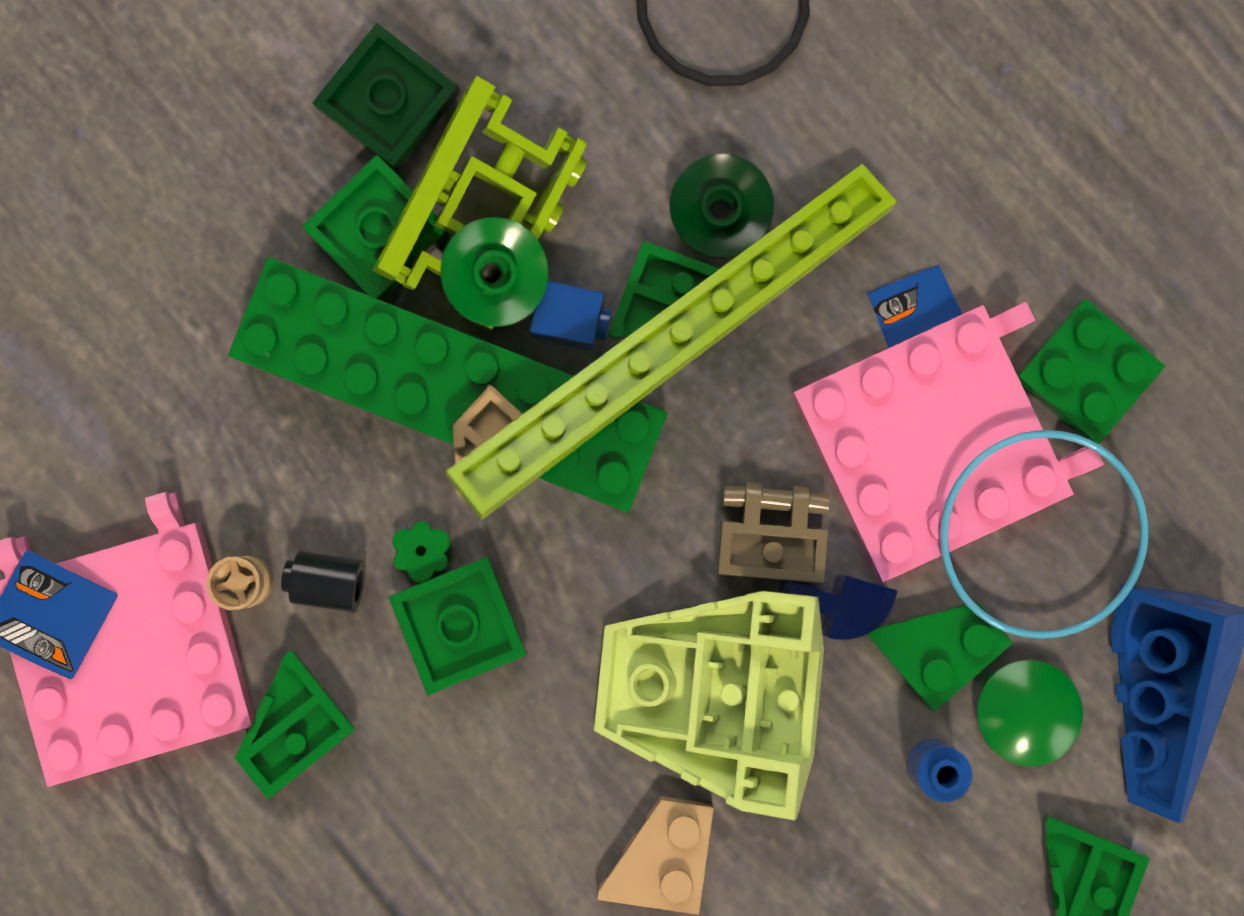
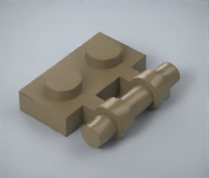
(773, 550)

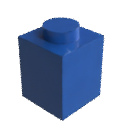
(571, 317)

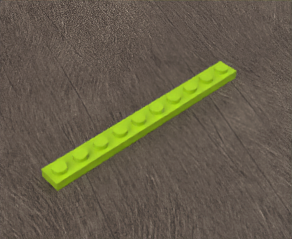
(668, 343)

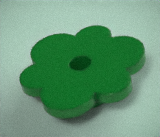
(407, 543)

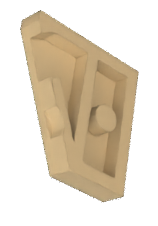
(665, 859)

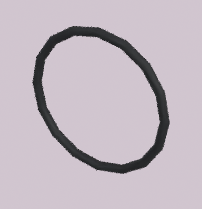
(723, 80)

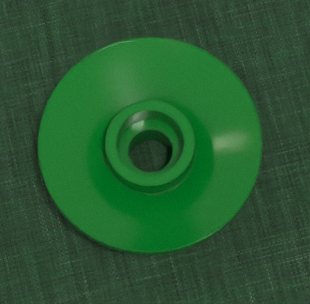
(520, 264)

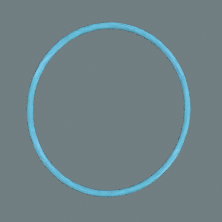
(1143, 543)

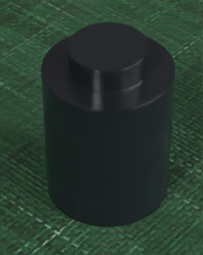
(324, 581)

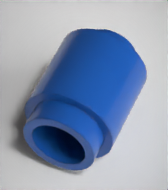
(927, 759)

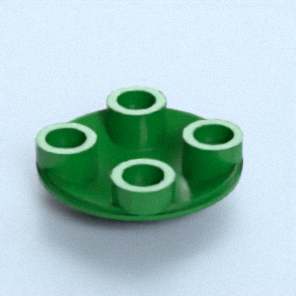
(1029, 712)

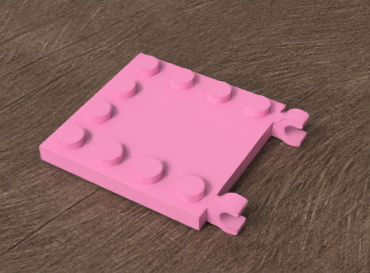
(910, 424)
(156, 670)

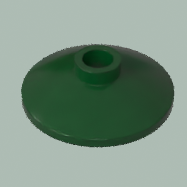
(726, 181)

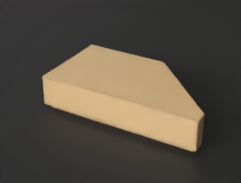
(481, 422)

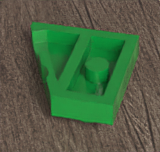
(654, 285)
(940, 650)
(291, 728)
(1090, 872)

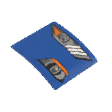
(913, 305)
(51, 614)

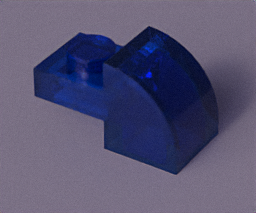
(851, 609)

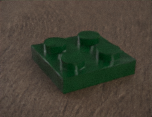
(386, 97)

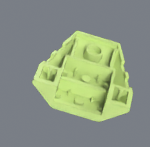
(720, 695)

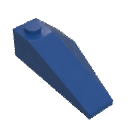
(1174, 680)

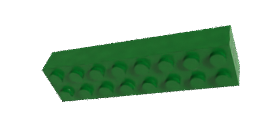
(423, 374)

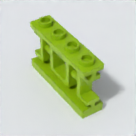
(447, 187)

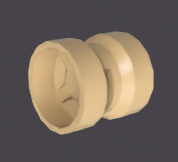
(228, 584)

